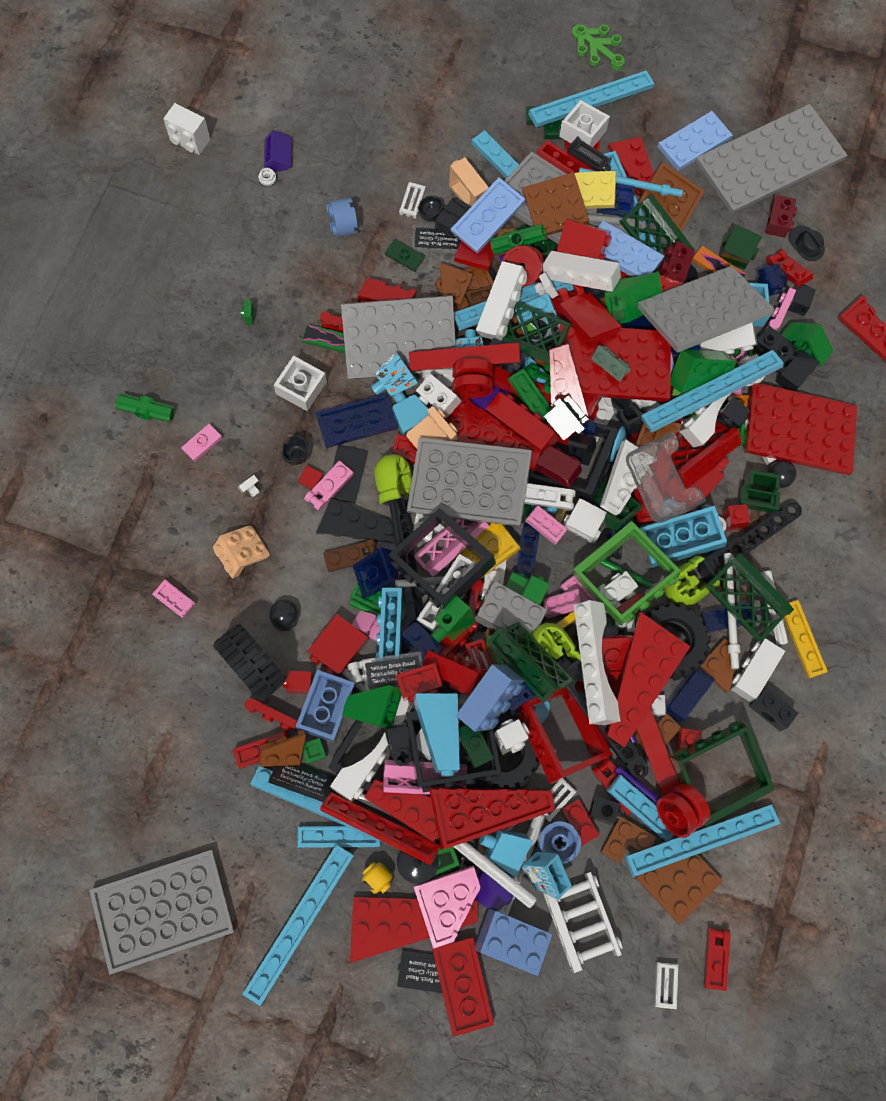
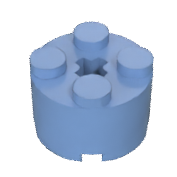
(342, 217)
(567, 835)

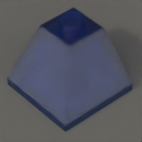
(375, 572)

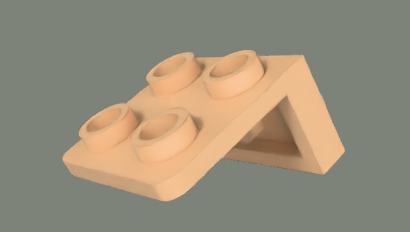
(433, 428)
(240, 550)

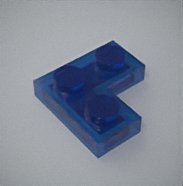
(420, 640)

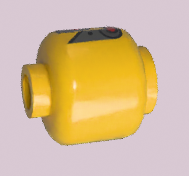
(377, 877)

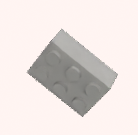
(507, 607)

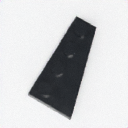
(352, 522)

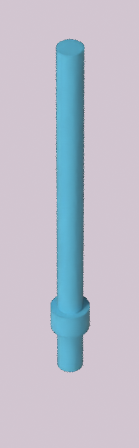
(663, 189)

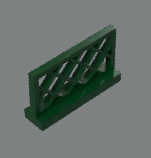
(657, 215)
(534, 350)
(757, 583)
(520, 660)

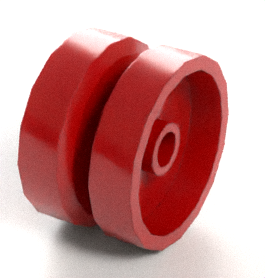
(530, 257)
(472, 378)
(683, 810)

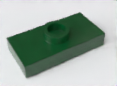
(404, 255)
(475, 746)

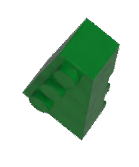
(699, 367)

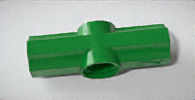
(528, 236)
(145, 408)

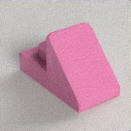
(367, 624)

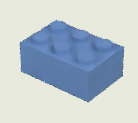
(490, 698)
(324, 706)
(513, 942)

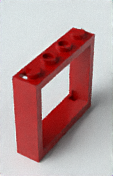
(543, 749)

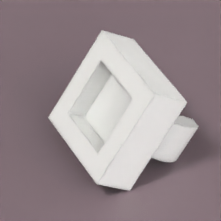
(546, 286)
(249, 486)
(628, 628)

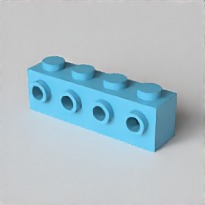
(390, 622)

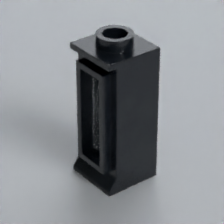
(589, 155)

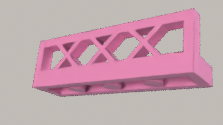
(450, 550)
(405, 776)

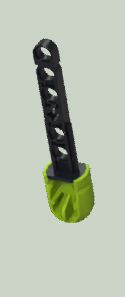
(394, 482)
(709, 566)
(550, 635)

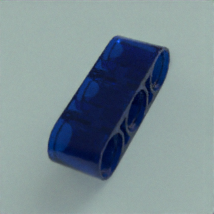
(527, 558)
(690, 695)

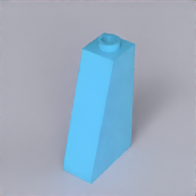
(440, 729)

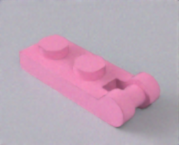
(780, 311)
(329, 485)

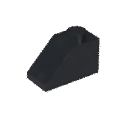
(582, 447)

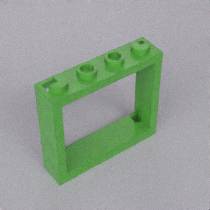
(606, 550)

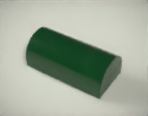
(615, 522)

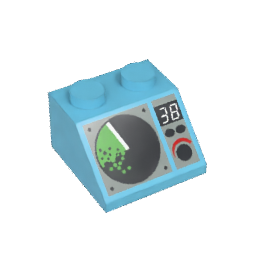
(546, 305)

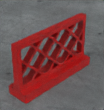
(707, 456)

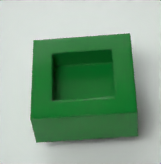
(247, 312)
(313, 751)

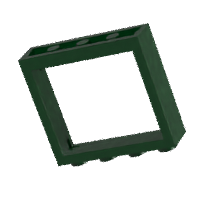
(741, 797)

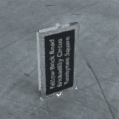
(430, 240)
(383, 670)

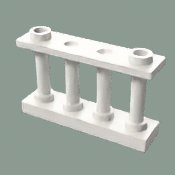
(568, 938)

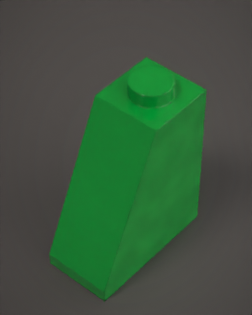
(374, 706)

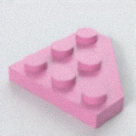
(446, 903)

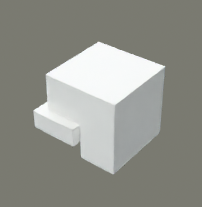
(585, 521)

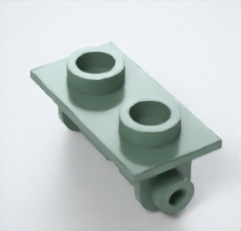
(609, 363)

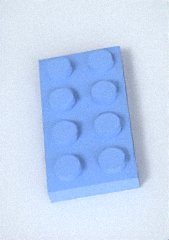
(694, 140)
(488, 215)
(632, 255)

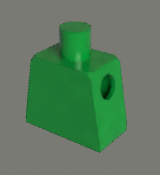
(453, 620)

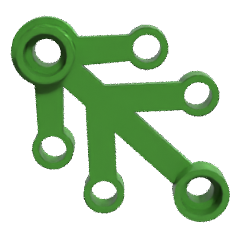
(581, 33)

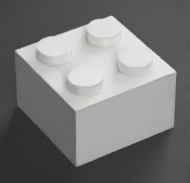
(584, 122)
(186, 129)
(300, 383)

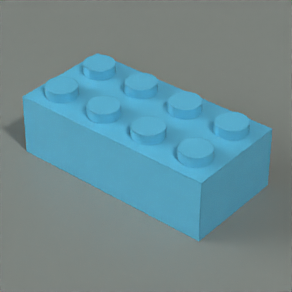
(687, 535)

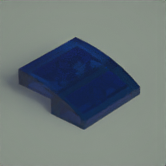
(623, 201)

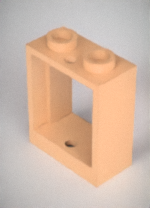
(466, 182)

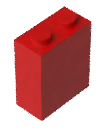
(584, 240)
(337, 646)

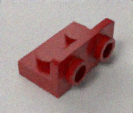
(419, 680)

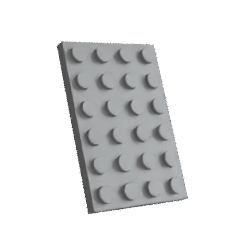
(705, 308)
(402, 326)
(470, 481)
(161, 911)

